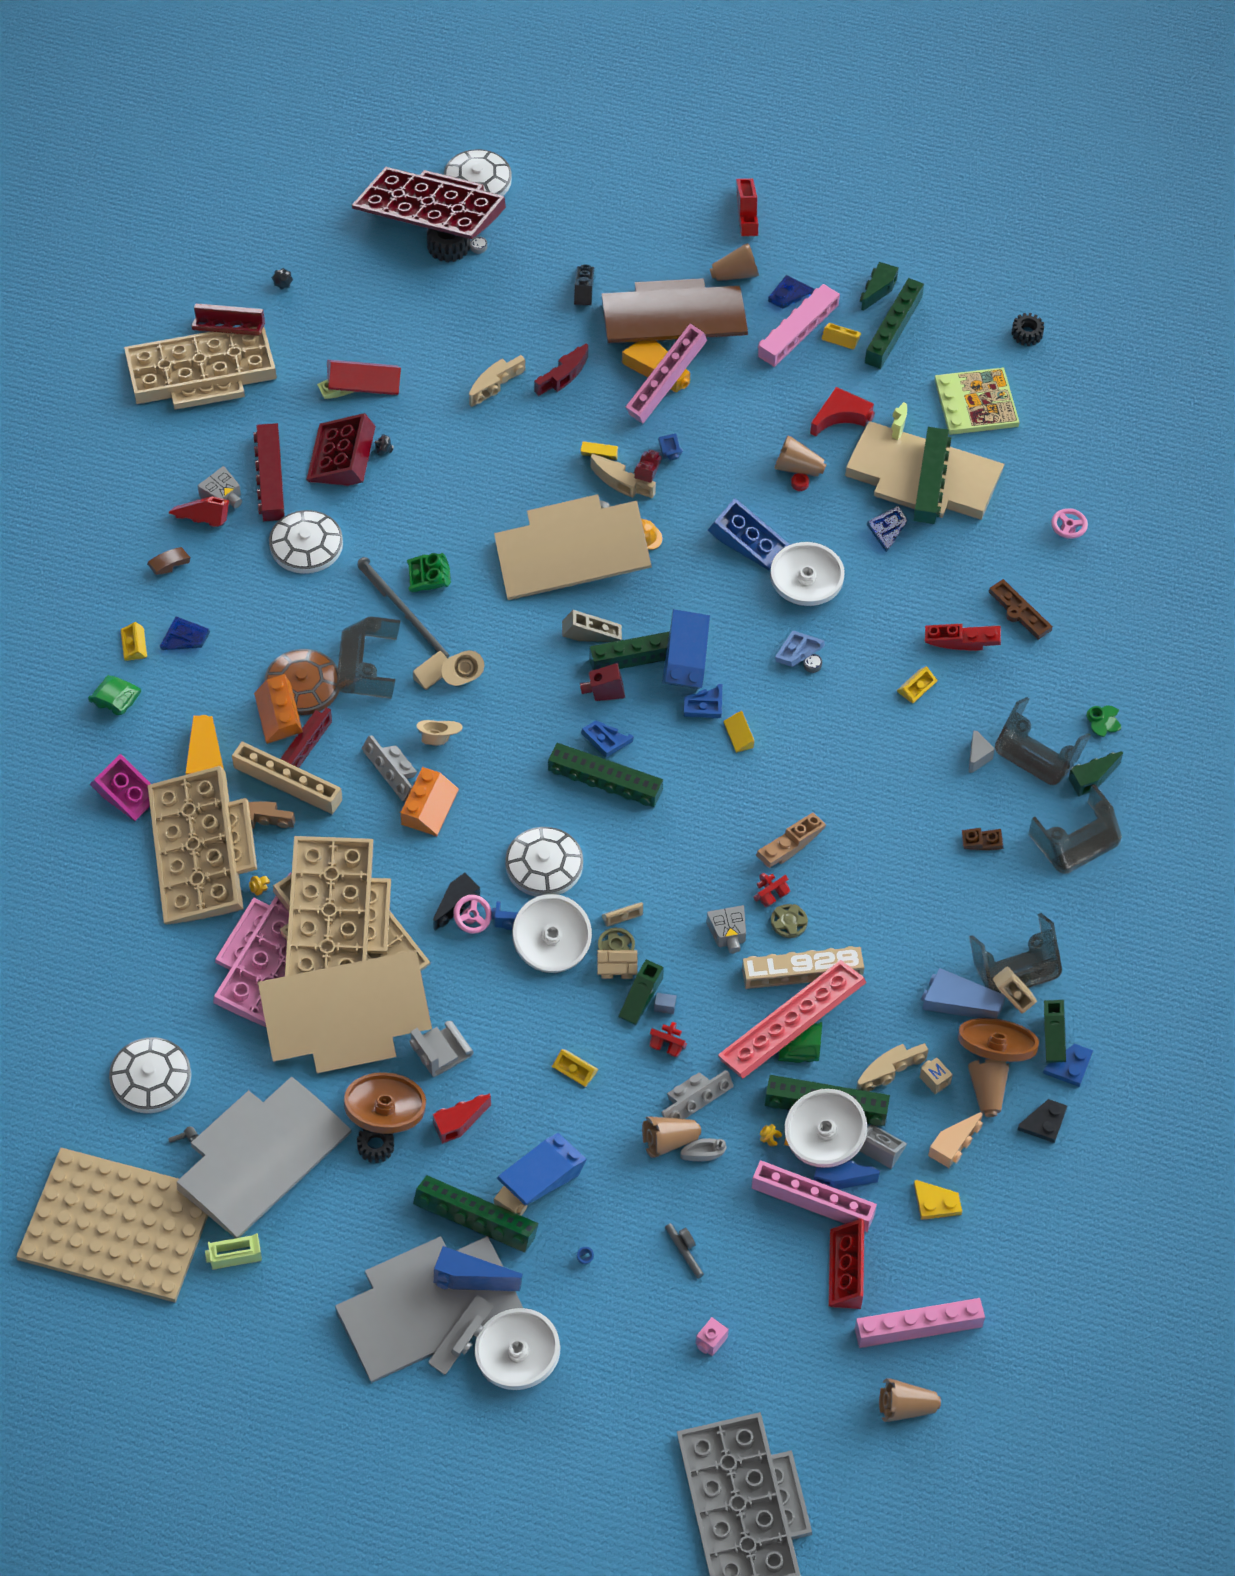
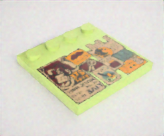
(976, 401)

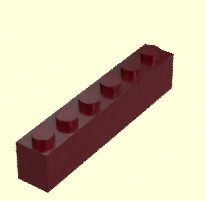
(270, 472)

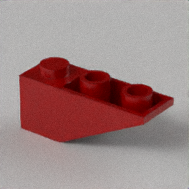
(208, 510)
(455, 1121)

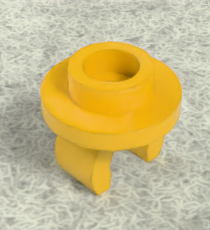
(258, 885)
(767, 1135)

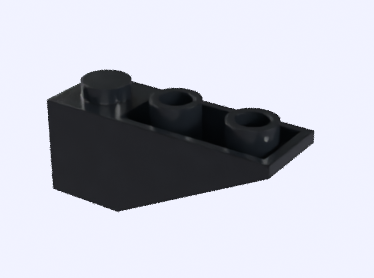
(584, 285)
(456, 890)

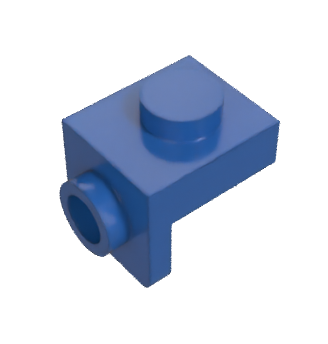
(670, 446)
(503, 918)

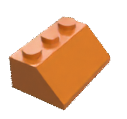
(277, 709)
(428, 802)

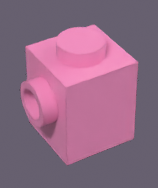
(711, 1337)

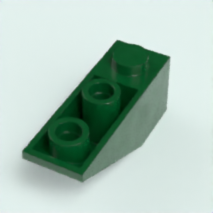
(880, 285)
(1093, 772)
(642, 991)
(1055, 1031)

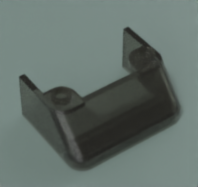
(354, 674)
(1032, 755)
(1083, 845)
(1033, 967)

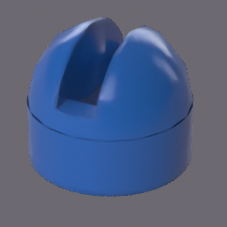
(583, 1251)

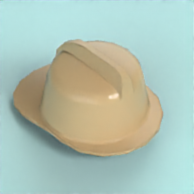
(462, 668)
(437, 732)

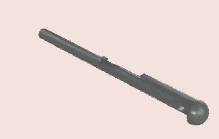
(380, 584)

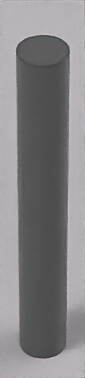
(684, 1250)

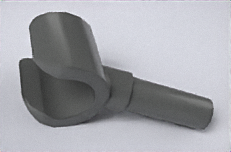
(189, 1132)

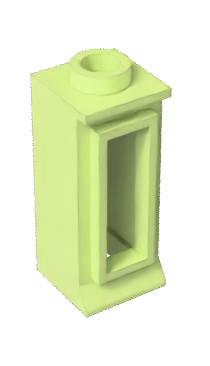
(234, 1258)

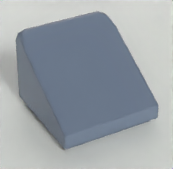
(665, 1003)

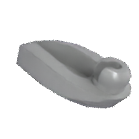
(703, 1150)

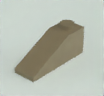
(586, 627)

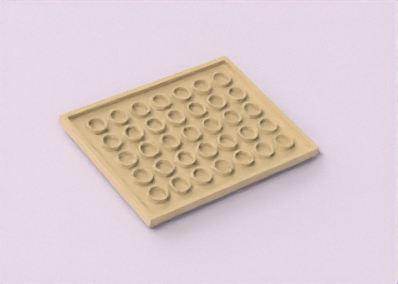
(114, 1226)

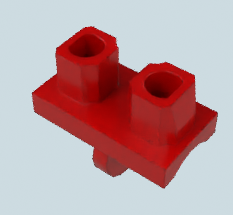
(779, 886)
(659, 1037)

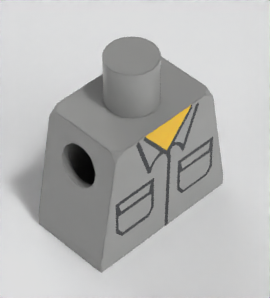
(221, 485)
(728, 927)

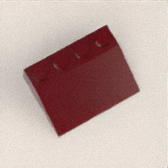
(342, 451)

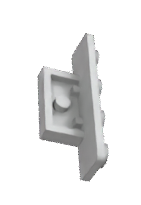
(391, 765)
(696, 1094)
(458, 1339)

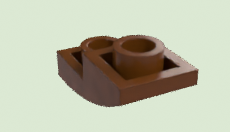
(165, 561)
(982, 840)

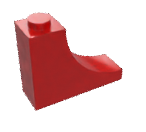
(842, 408)

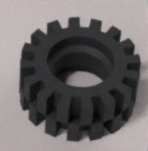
(1025, 336)
(375, 1154)

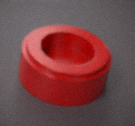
(800, 482)

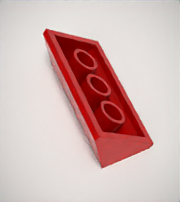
(363, 377)
(846, 1265)

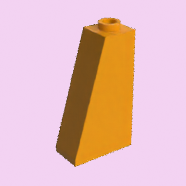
(645, 357)
(203, 745)

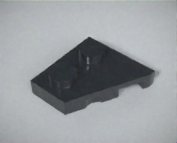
(1044, 1121)

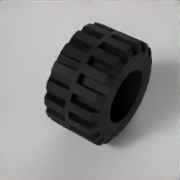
(446, 245)

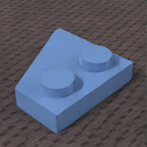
(797, 648)

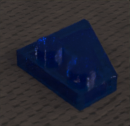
(789, 292)
(887, 527)
(184, 635)

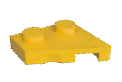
(936, 1201)

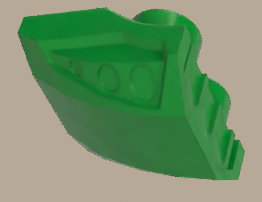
(428, 572)
(115, 695)
(804, 1047)

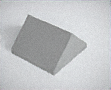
(882, 1146)

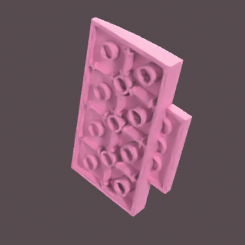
(252, 955)

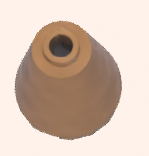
(735, 265)
(799, 459)
(989, 1084)
(668, 1134)
(906, 1401)

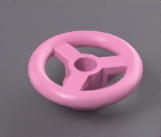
(1069, 525)
(473, 908)

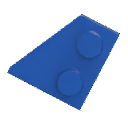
(704, 703)
(605, 738)
(1074, 1068)

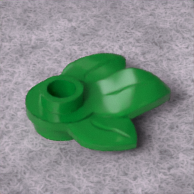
(1105, 721)

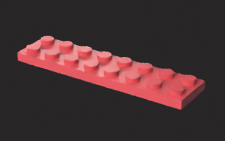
(791, 1019)

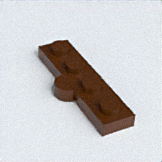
(1020, 610)

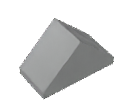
(980, 753)

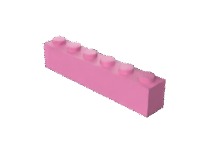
(798, 325)
(666, 373)
(812, 1195)
(919, 1322)

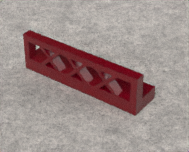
(229, 317)
(305, 741)

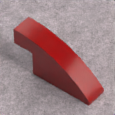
(747, 207)

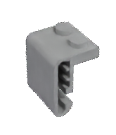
(441, 1048)

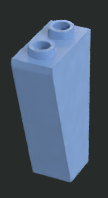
(961, 997)

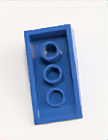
(747, 534)
(686, 649)
(543, 1169)
(467, 1272)

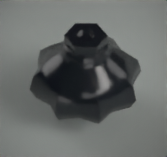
(282, 278)
(383, 445)

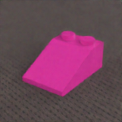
(123, 787)

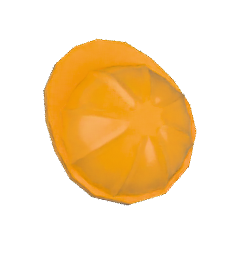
(652, 534)

